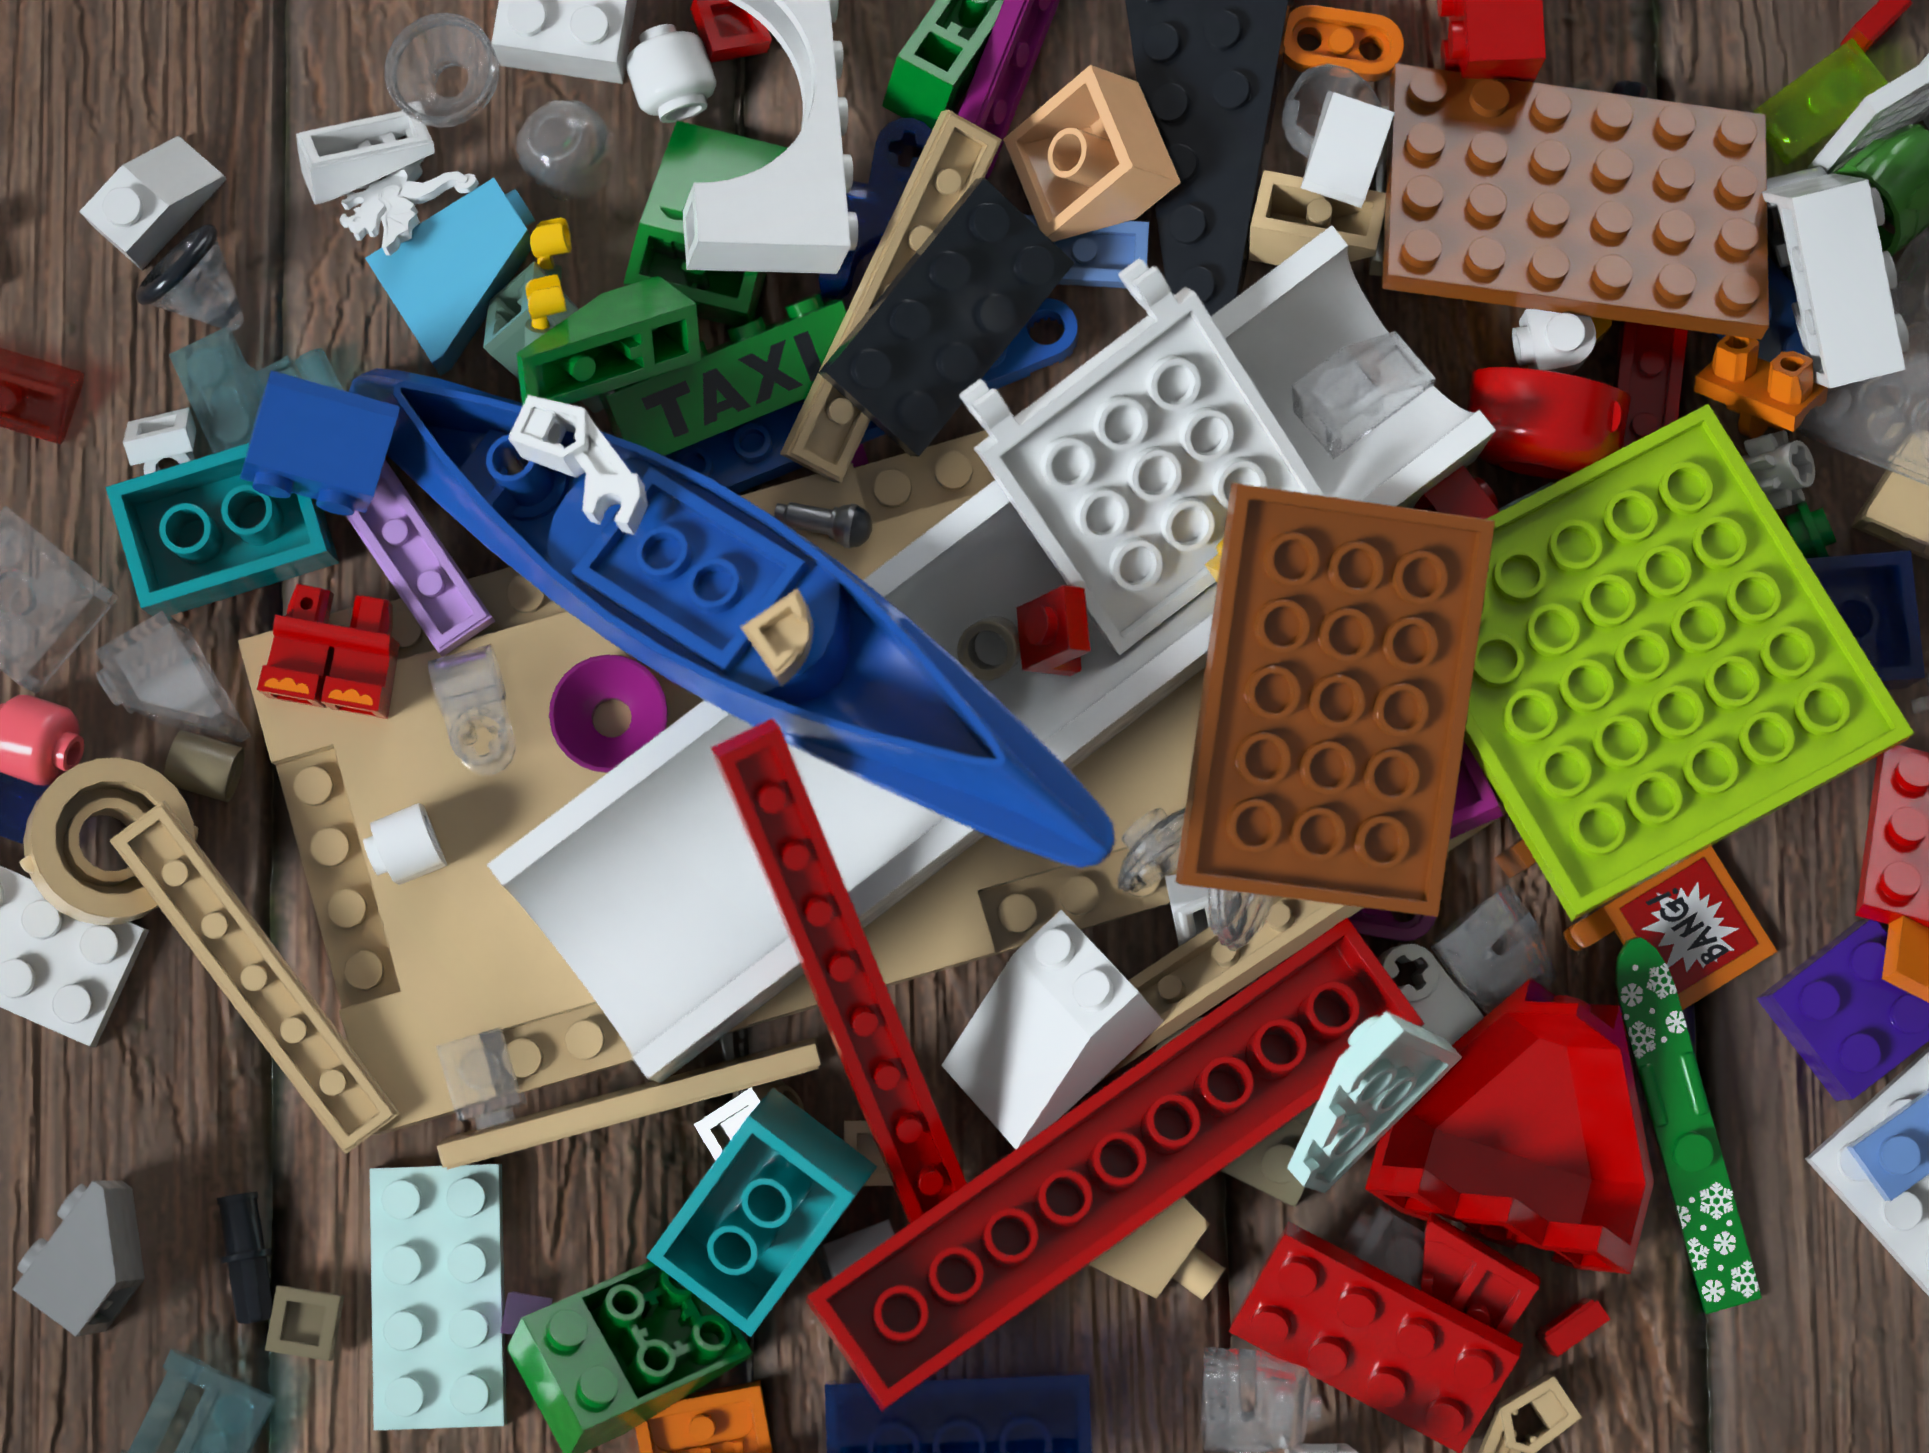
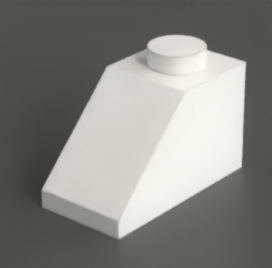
(152, 199)

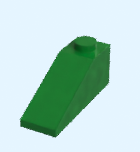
(940, 59)
(612, 343)

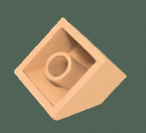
(1091, 156)

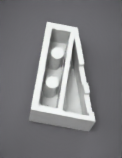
(1840, 278)

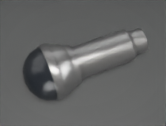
(847, 525)

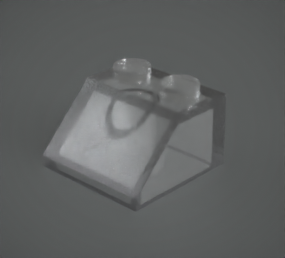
(168, 679)

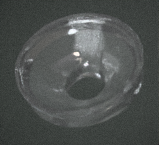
(427, 50)

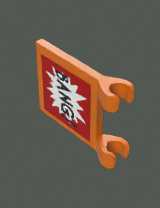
(1691, 919)

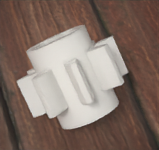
(1780, 467)

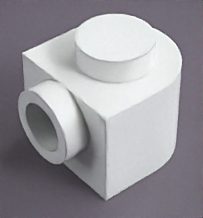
(1553, 340)
(404, 845)

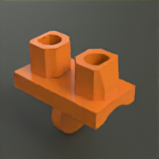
(1760, 390)

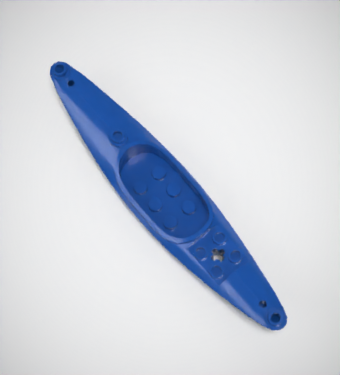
(702, 566)

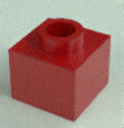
(1460, 496)

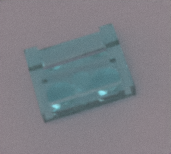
(224, 1419)

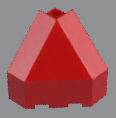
(1530, 1135)

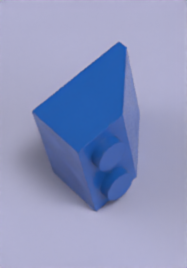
(318, 444)

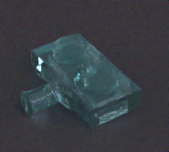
(224, 387)

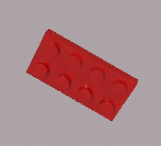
(1375, 1337)

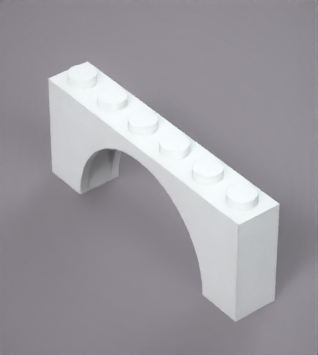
(794, 208)

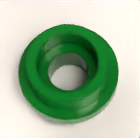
(1810, 531)

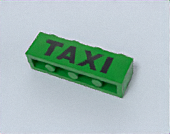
(733, 381)

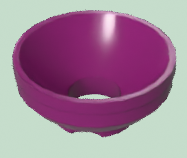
(589, 686)

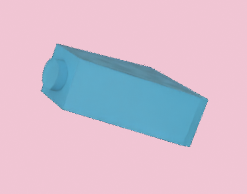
(455, 268)

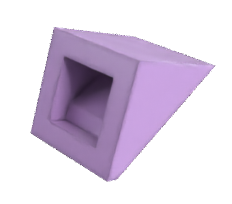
(518, 1306)

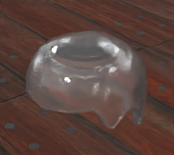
(1307, 97)
(567, 149)

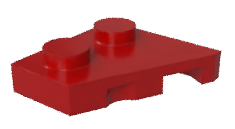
(1474, 1276)

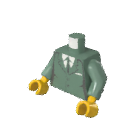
(532, 301)

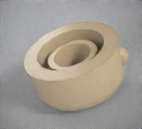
(52, 847)

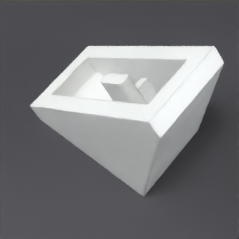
(1346, 148)

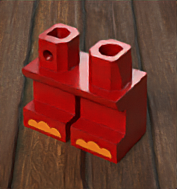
(331, 663)

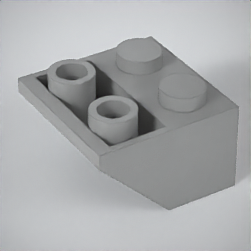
(89, 1261)

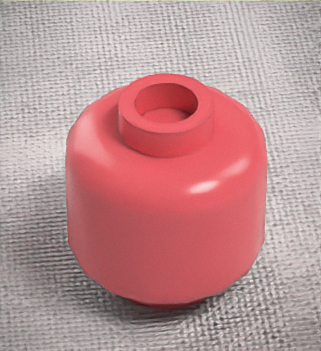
(38, 739)

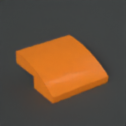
(710, 1422)

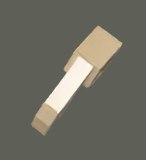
(1550, 1406)

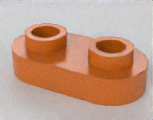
(1340, 36)

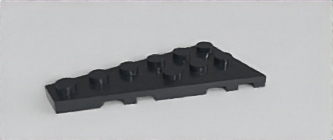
(1213, 95)

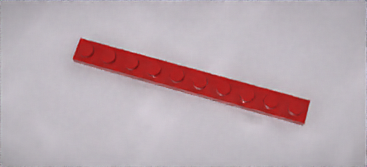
(839, 965)

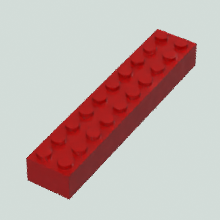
(1104, 1168)

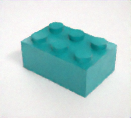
(209, 536)
(761, 1211)

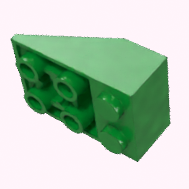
(693, 157)
(621, 1354)

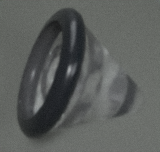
(194, 282)

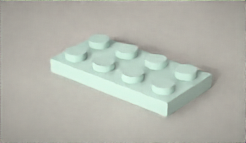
(437, 1297)

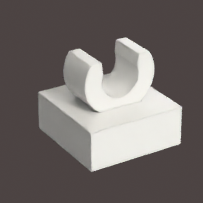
(159, 438)

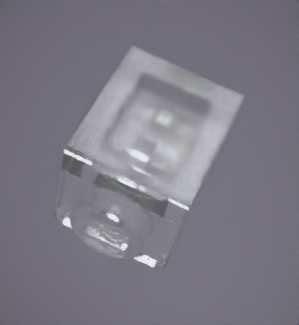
(481, 1079)
(1388, 1244)

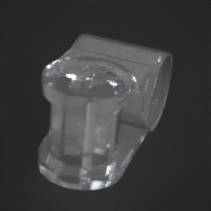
(473, 698)

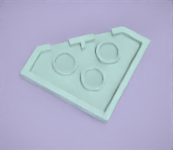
(1366, 1094)

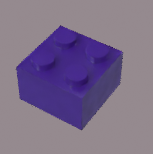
(1845, 1015)

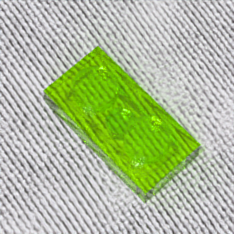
(1819, 101)

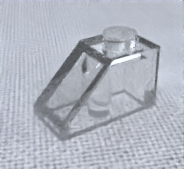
(1358, 390)

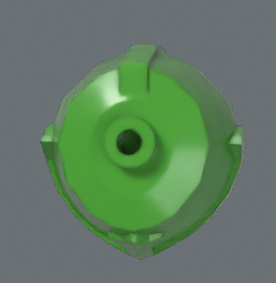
(1900, 173)

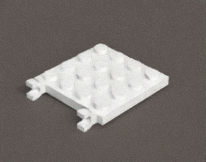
(1137, 460)

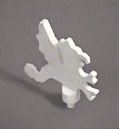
(393, 203)

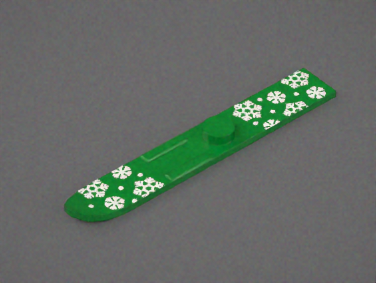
(1684, 1128)

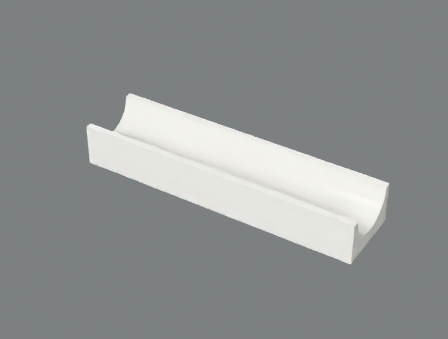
(650, 867)

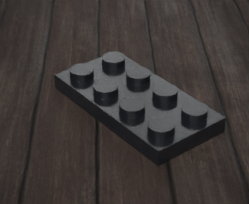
(946, 317)

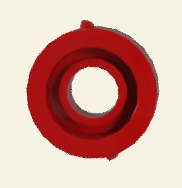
(1547, 420)

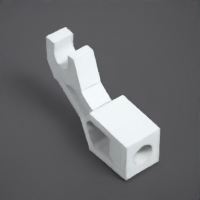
(608, 479)

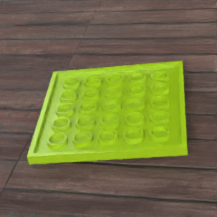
(1660, 665)

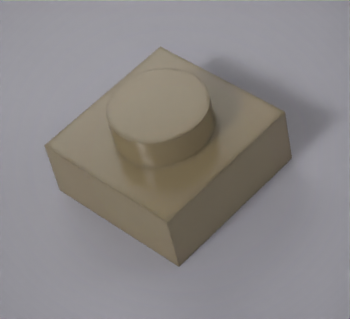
(304, 1323)

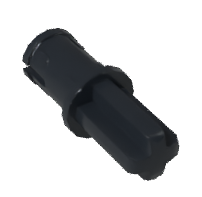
(246, 1257)

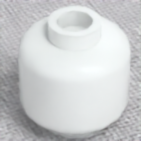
(670, 73)

